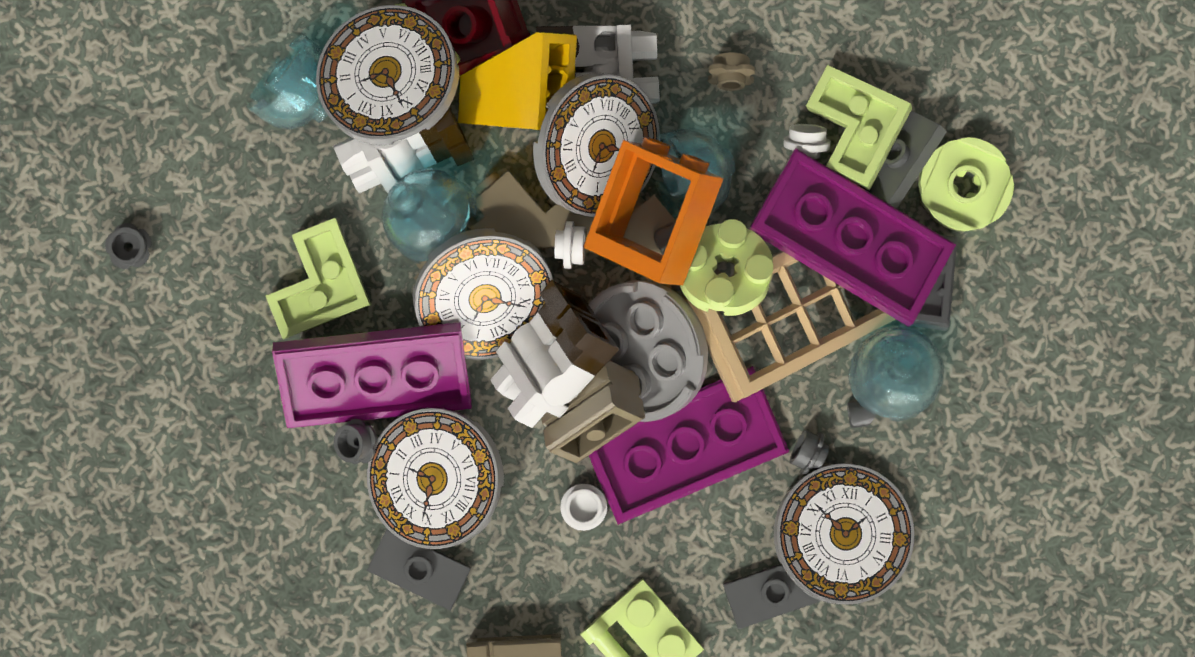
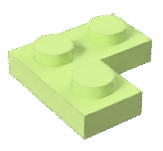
(870, 121)
(332, 284)

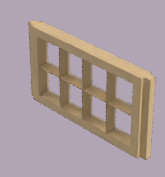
(728, 359)

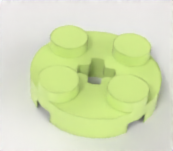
(990, 174)
(752, 269)

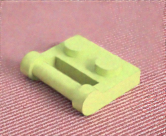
(647, 622)

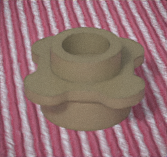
(731, 71)

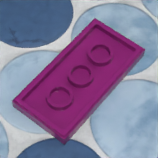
(852, 237)
(372, 374)
(687, 450)

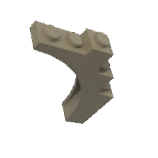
(514, 212)

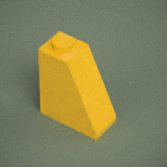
(518, 82)

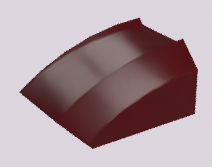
(476, 26)

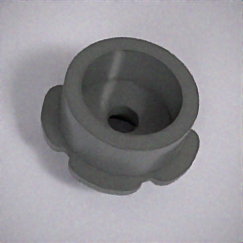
(116, 243)
(355, 442)
(809, 451)

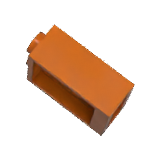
(620, 199)

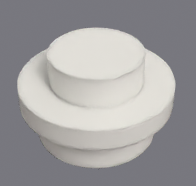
(808, 139)
(570, 244)
(583, 507)

